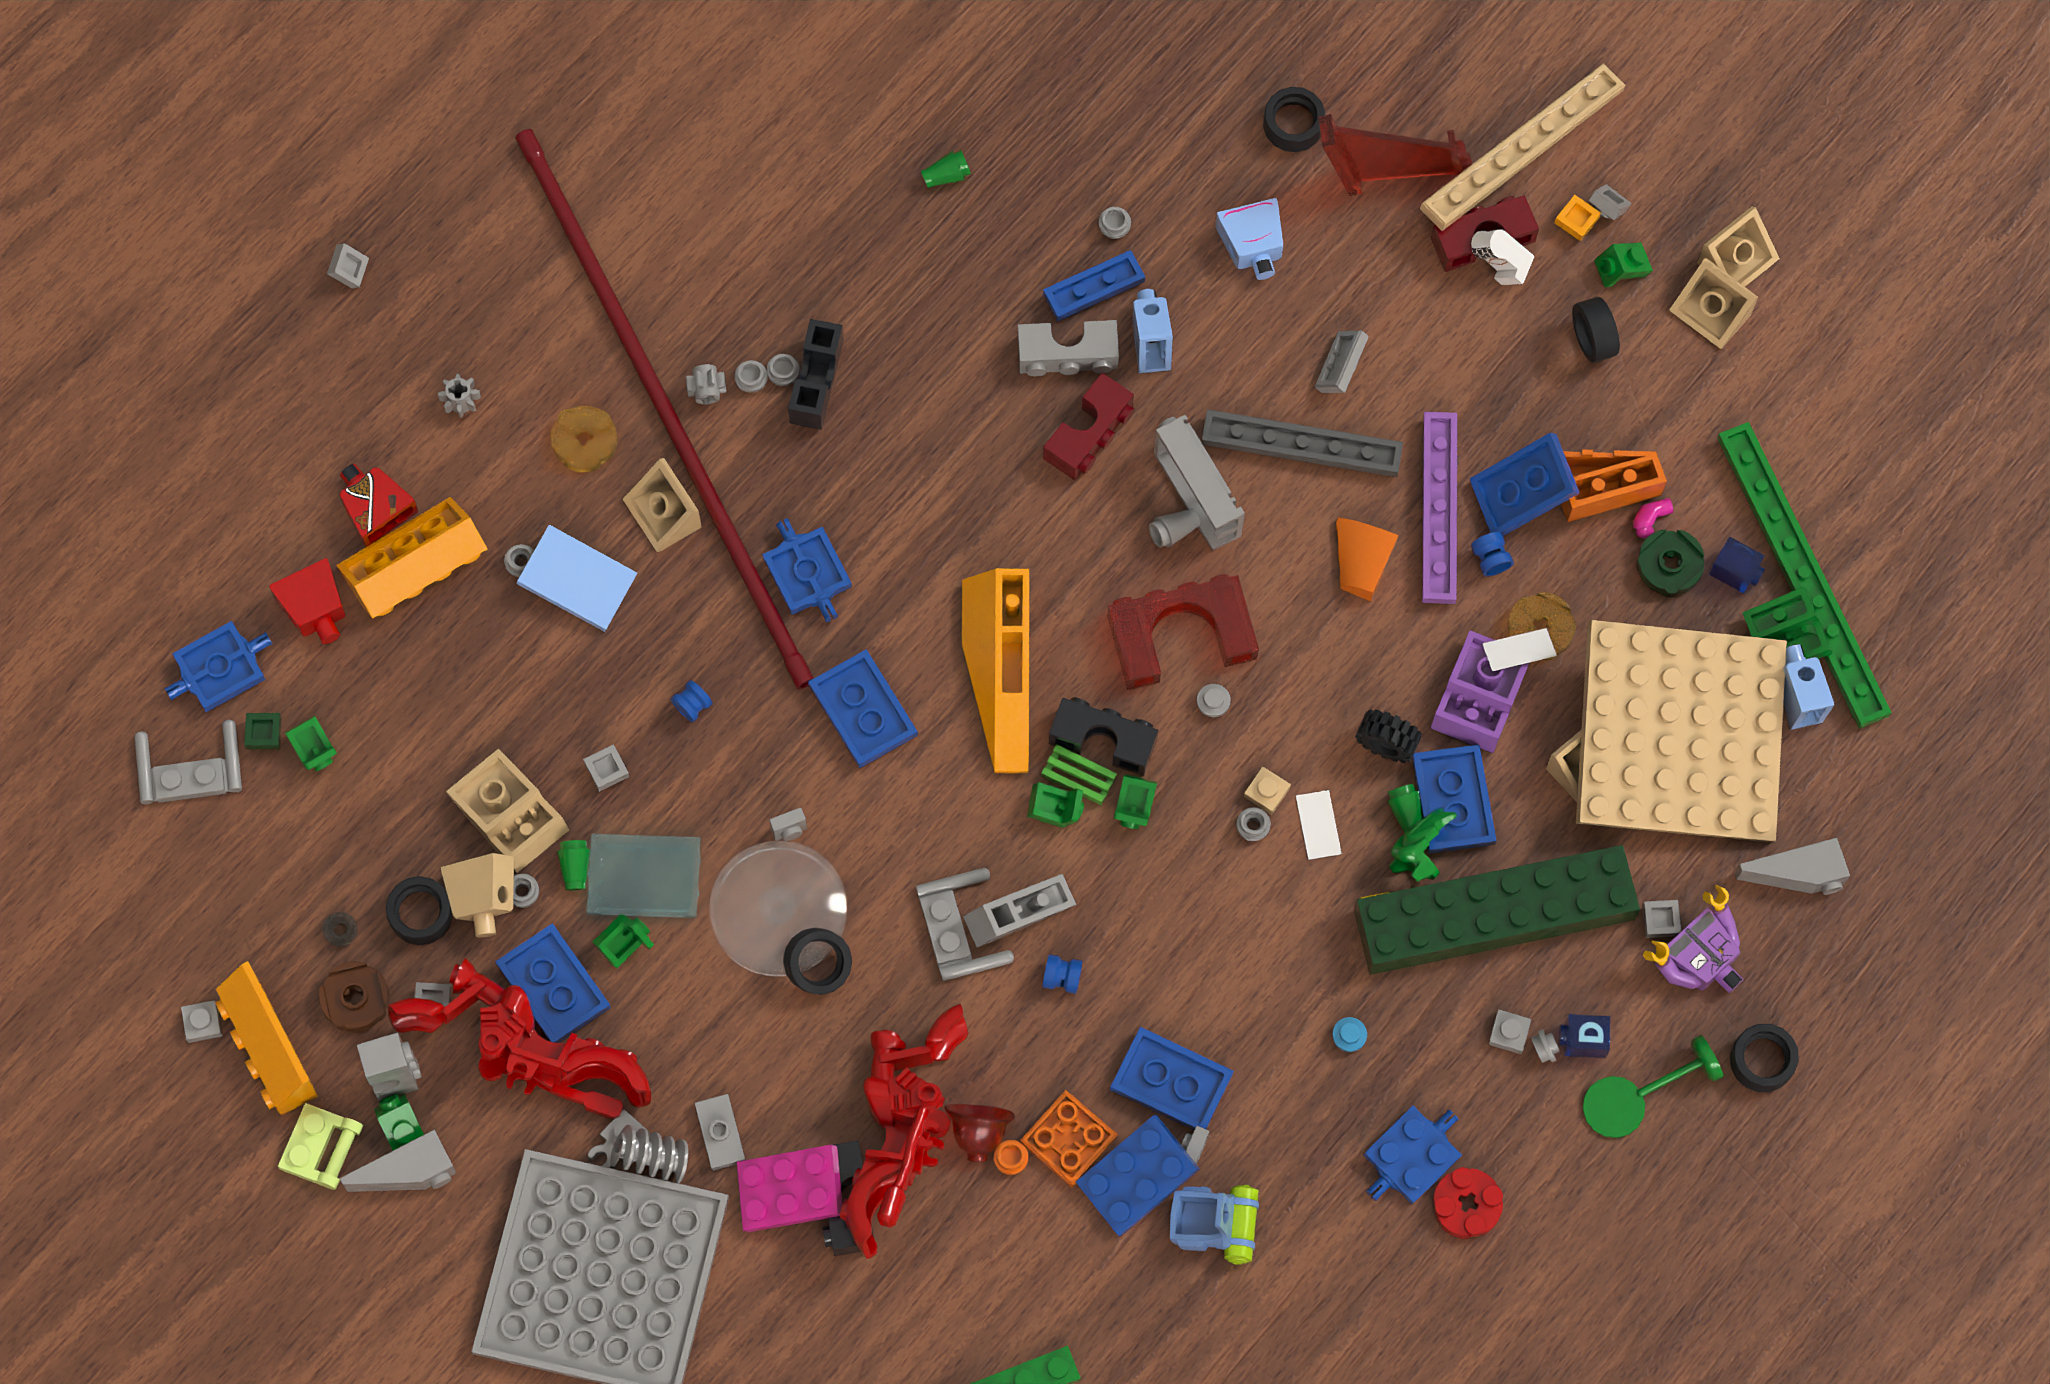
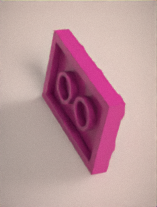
(789, 1188)

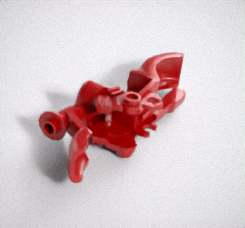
(515, 1049)
(912, 1125)

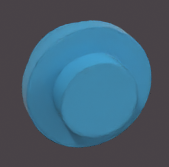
(1349, 1034)

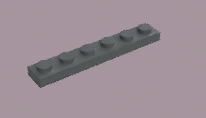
(1302, 443)

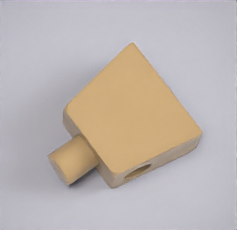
(480, 890)

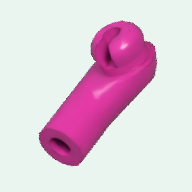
(1647, 515)

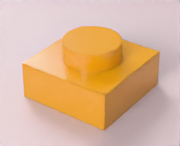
(1577, 217)

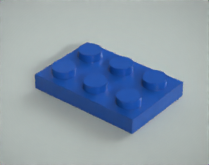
(1524, 485)
(863, 708)
(1457, 784)
(555, 983)
(1171, 1080)
(1137, 1175)

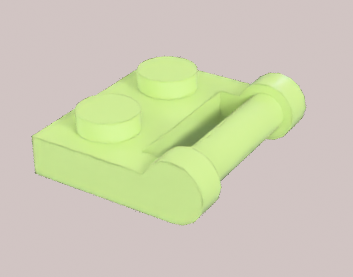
(310, 1142)

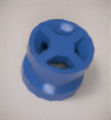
(691, 701)

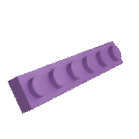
(1439, 508)

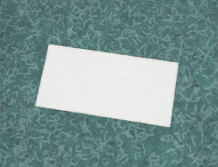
(1519, 649)
(1318, 824)

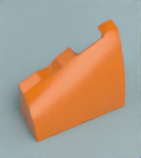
(1362, 556)

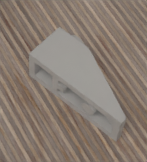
(1802, 869)
(1019, 910)
(410, 1167)

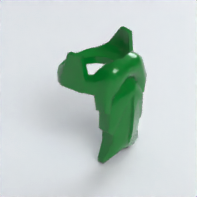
(1410, 846)

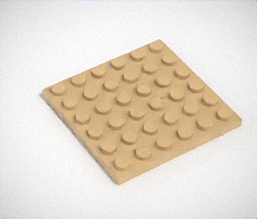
(1681, 731)

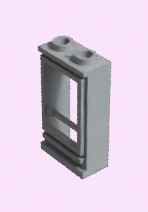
(1198, 481)

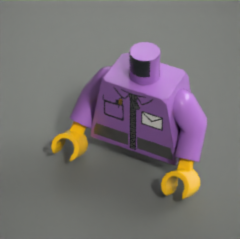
(1702, 949)

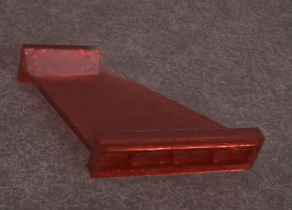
(1382, 156)

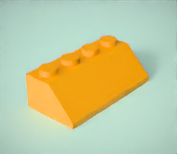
(412, 557)
(265, 1041)

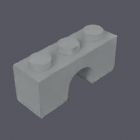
(1042, 354)
(389, 1066)

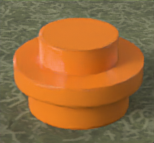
(1011, 1157)

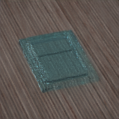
(644, 875)

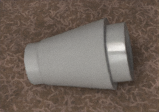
(1172, 527)

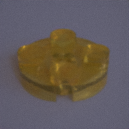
(596, 451)
(1547, 607)

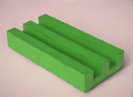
(1084, 763)

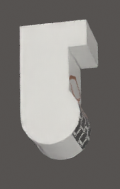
(1504, 255)

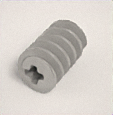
(650, 1151)

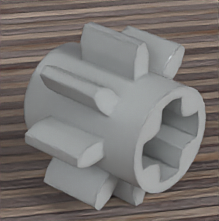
(706, 384)
(451, 392)

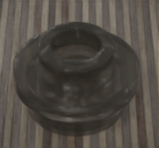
(336, 920)

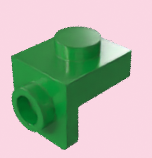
(1622, 262)
(311, 744)
(1135, 801)
(1055, 805)
(622, 939)
(398, 1121)

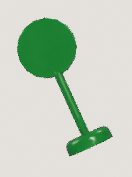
(1617, 1106)

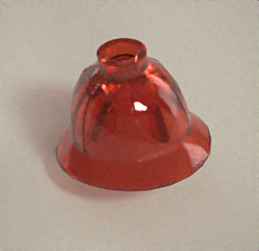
(978, 1128)

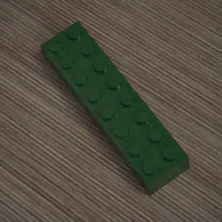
(1496, 909)

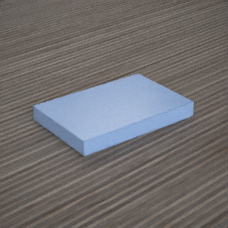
(576, 578)

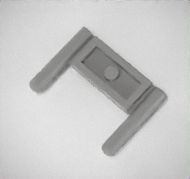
(189, 778)
(947, 928)

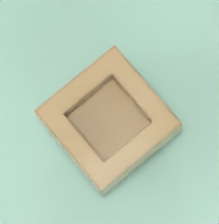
(1267, 790)

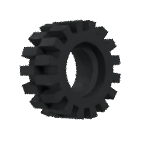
(1388, 736)

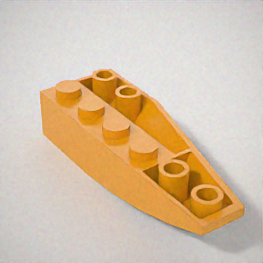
(998, 661)

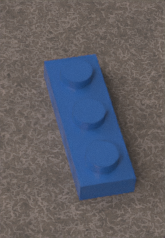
(1094, 285)

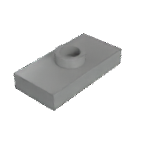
(1341, 361)
(720, 1132)

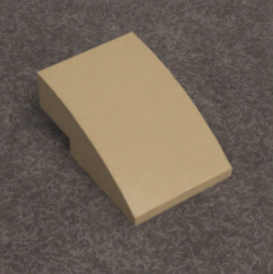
(508, 810)

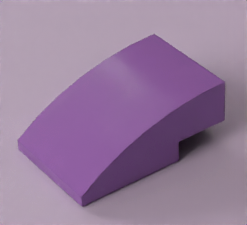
(1477, 697)

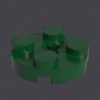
(1670, 544)

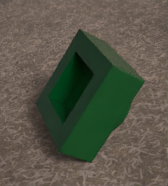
(263, 731)

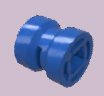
(1492, 554)
(1062, 974)

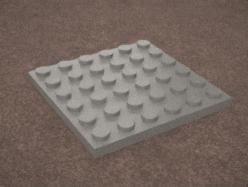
(600, 1273)

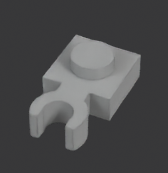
(610, 1134)

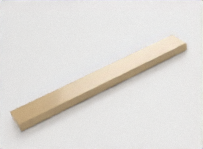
(1522, 147)

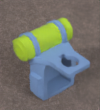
(1216, 1220)

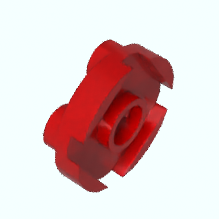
(1448, 1207)

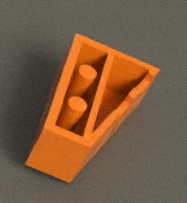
(1612, 480)

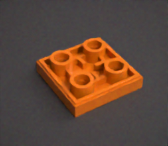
(1068, 1138)

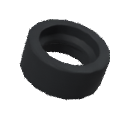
(1293, 96)
(1595, 329)
(406, 888)
(843, 964)
(1781, 1038)

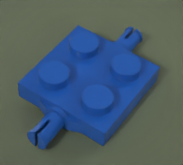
(807, 570)
(218, 666)
(1412, 1155)

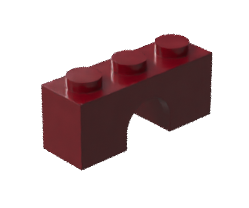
(1509, 215)
(1073, 449)

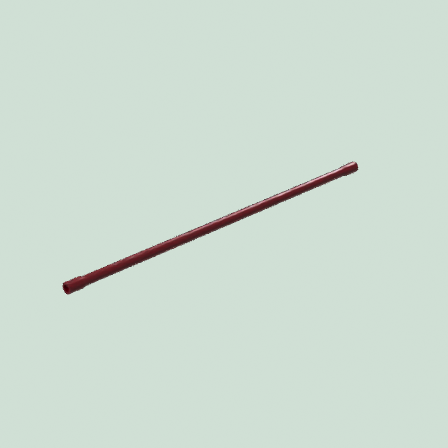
(792, 658)

